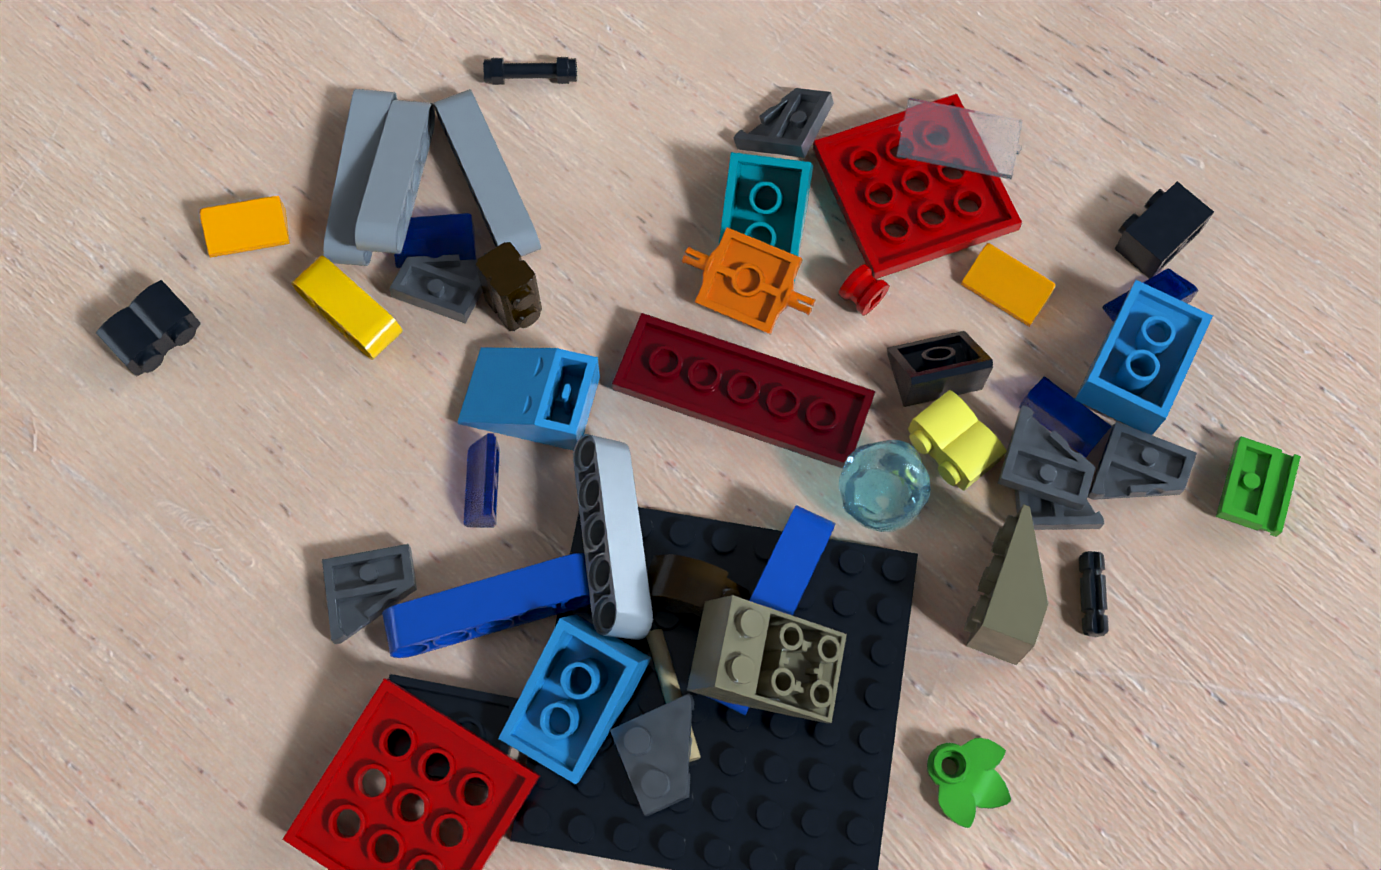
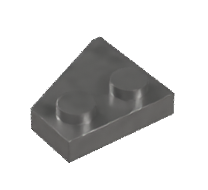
(789, 125)
(1045, 464)

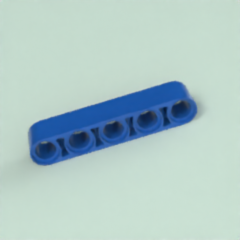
(791, 566)
(487, 606)

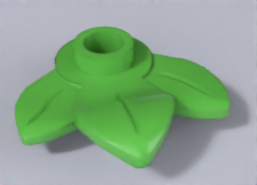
(974, 782)

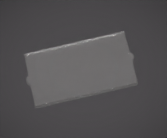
(959, 138)

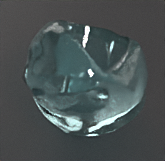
(884, 485)

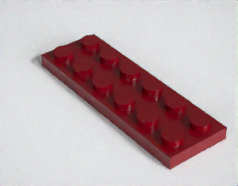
(743, 390)

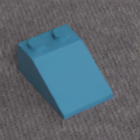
(1144, 358)
(573, 697)

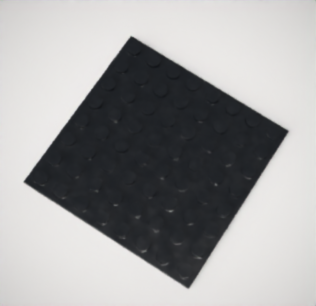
(767, 782)

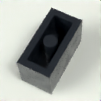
(1163, 229)

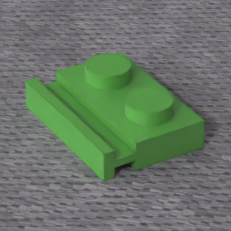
(1258, 486)

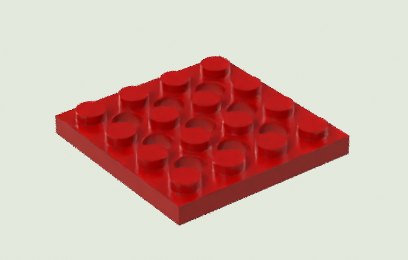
(922, 241)
(366, 748)

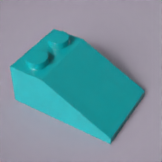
(767, 199)

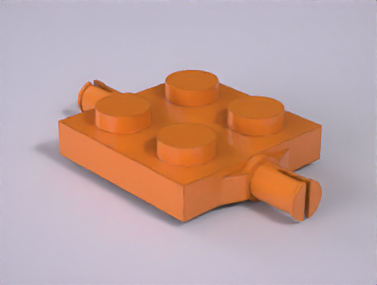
(748, 280)

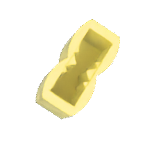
(956, 440)

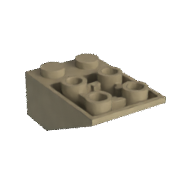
(1014, 591)
(766, 660)

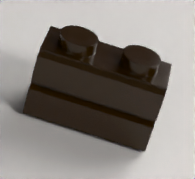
(509, 286)

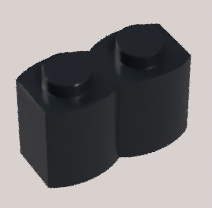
(149, 328)

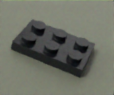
(475, 710)

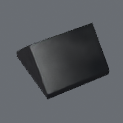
(939, 364)

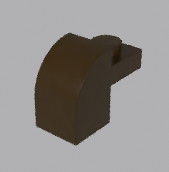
(685, 584)

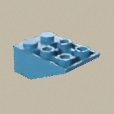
(532, 394)

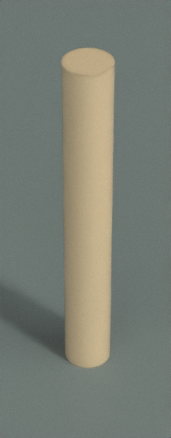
(667, 676)

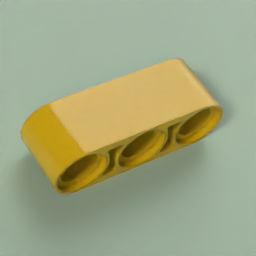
(347, 307)

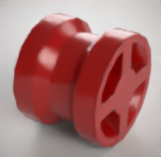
(863, 289)

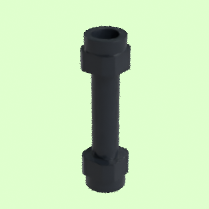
(497, 71)

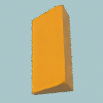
(245, 226)
(1008, 284)

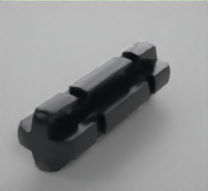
(1093, 594)

